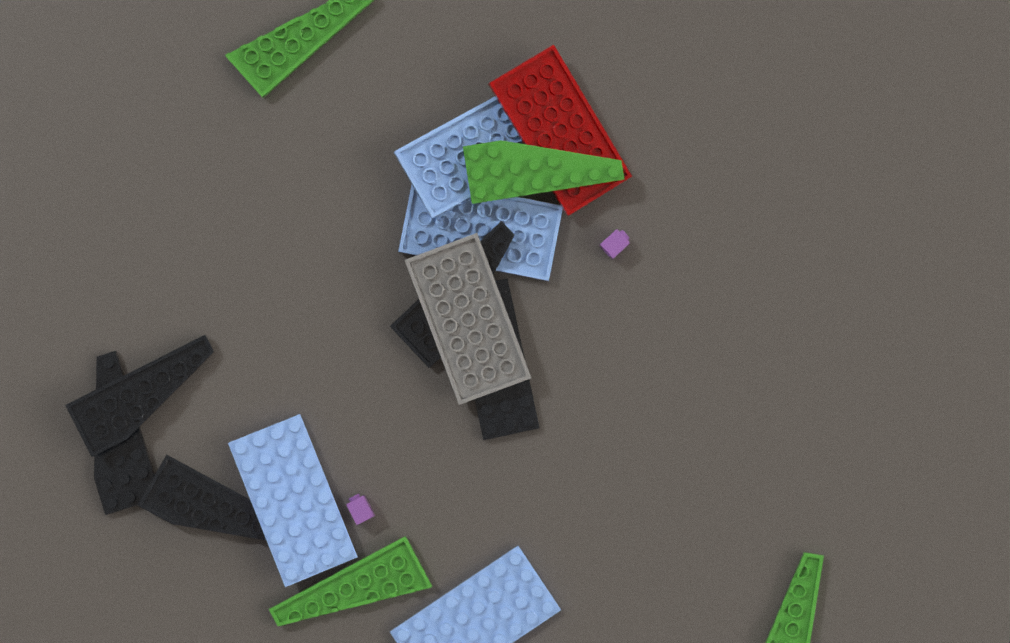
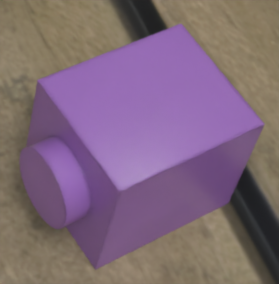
(615, 243)
(360, 508)

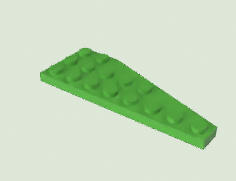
(515, 169)

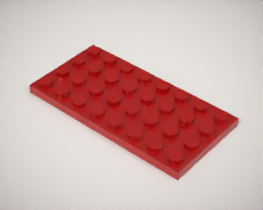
(555, 114)

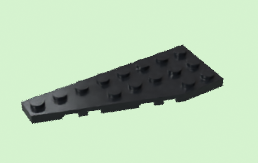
(413, 325)
(123, 405)
(512, 407)
(126, 468)
(199, 502)

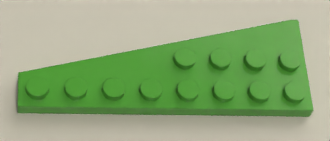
(283, 50)
(374, 578)
(798, 607)

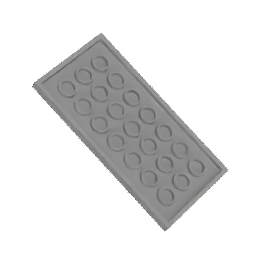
(468, 318)

